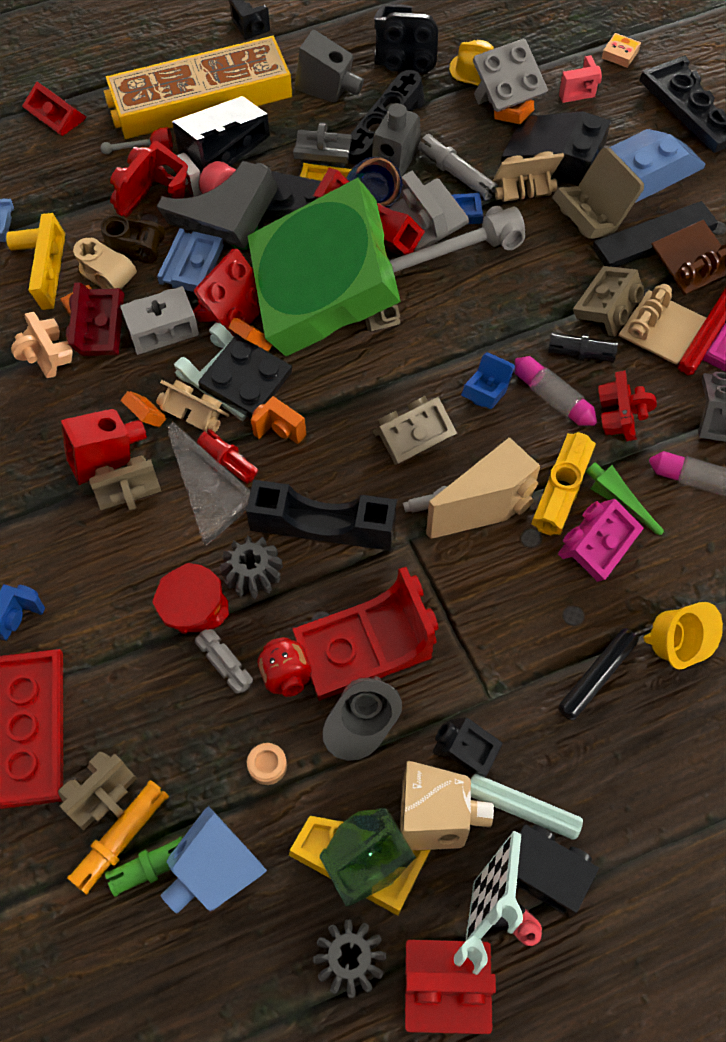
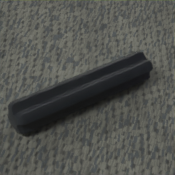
(598, 674)

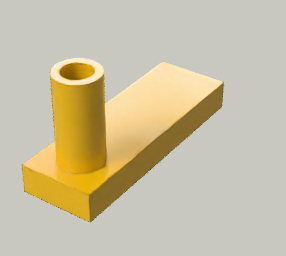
(48, 246)

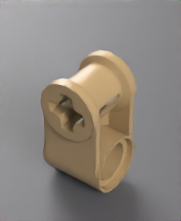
(103, 264)

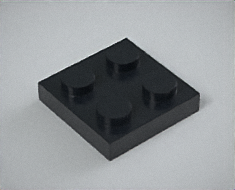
(244, 376)

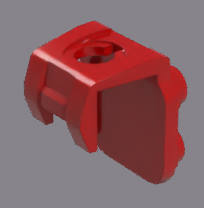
(135, 181)

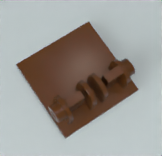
(692, 256)

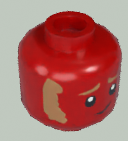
(284, 667)

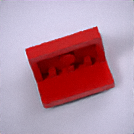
(228, 292)
(443, 995)

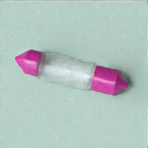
(555, 391)
(690, 472)

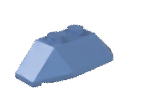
(657, 159)

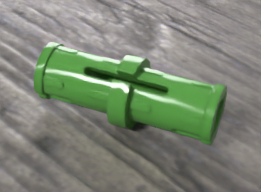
(141, 869)

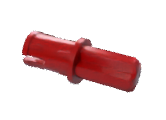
(227, 456)

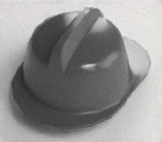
(361, 718)

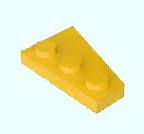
(317, 835)

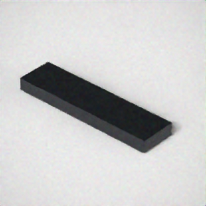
(637, 240)

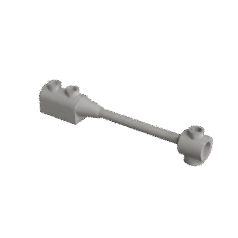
(498, 228)

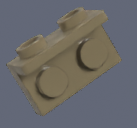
(611, 298)
(415, 430)

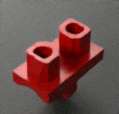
(619, 394)

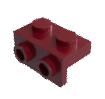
(95, 320)

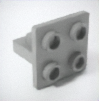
(508, 76)
(430, 208)

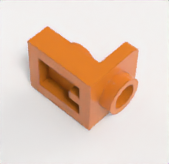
(281, 418)

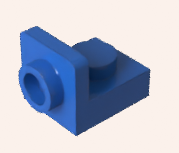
(11, 605)

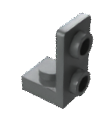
(714, 415)

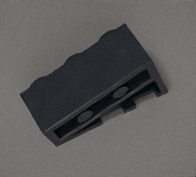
(221, 132)

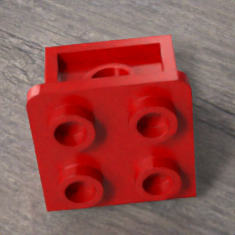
(370, 637)

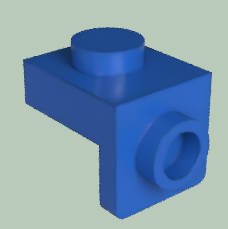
(489, 382)

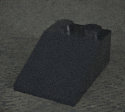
(571, 133)

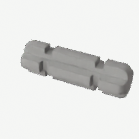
(224, 660)

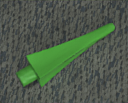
(611, 486)

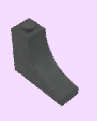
(228, 210)

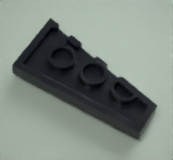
(684, 97)

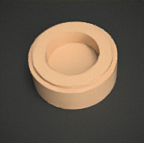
(267, 763)

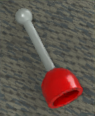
(161, 135)

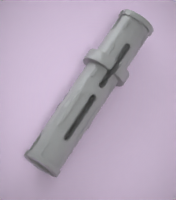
(448, 160)

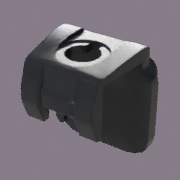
(405, 39)

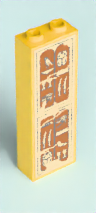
(177, 88)

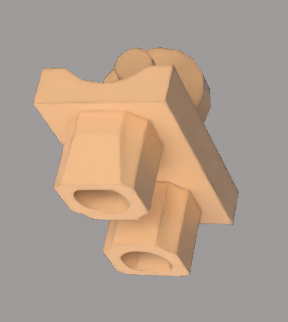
(37, 345)

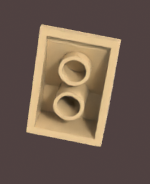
(486, 492)

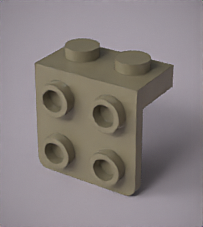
(601, 197)

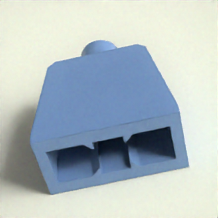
(209, 865)

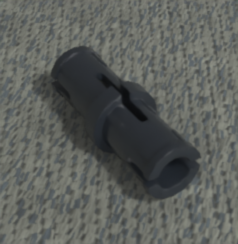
(583, 347)

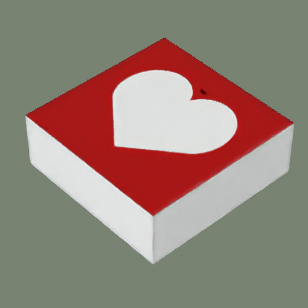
(193, 175)

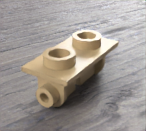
(179, 399)

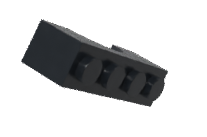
(283, 511)

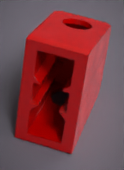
(98, 442)

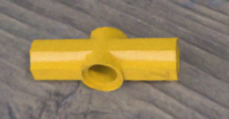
(558, 498)

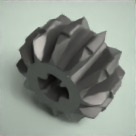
(247, 554)
(364, 960)

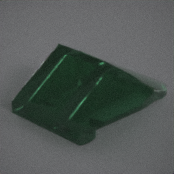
(366, 855)

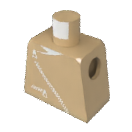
(439, 808)

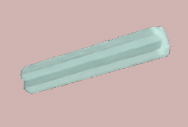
(526, 807)

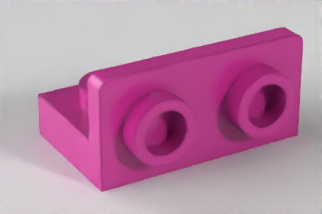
(601, 538)

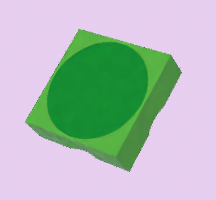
(322, 268)

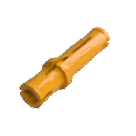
(117, 837)

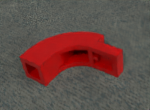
(400, 230)

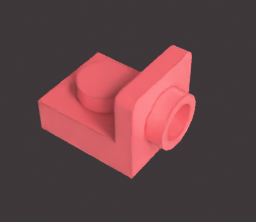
(581, 82)

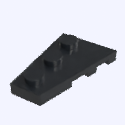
(291, 195)

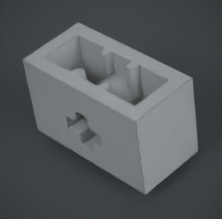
(160, 320)

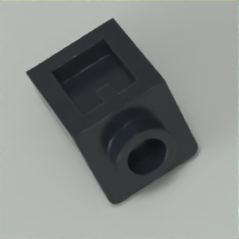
(248, 20)
(467, 745)

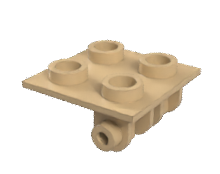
(534, 172)
(662, 325)

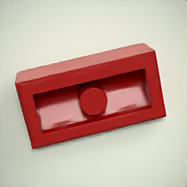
(52, 109)

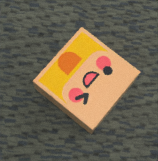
(621, 50)

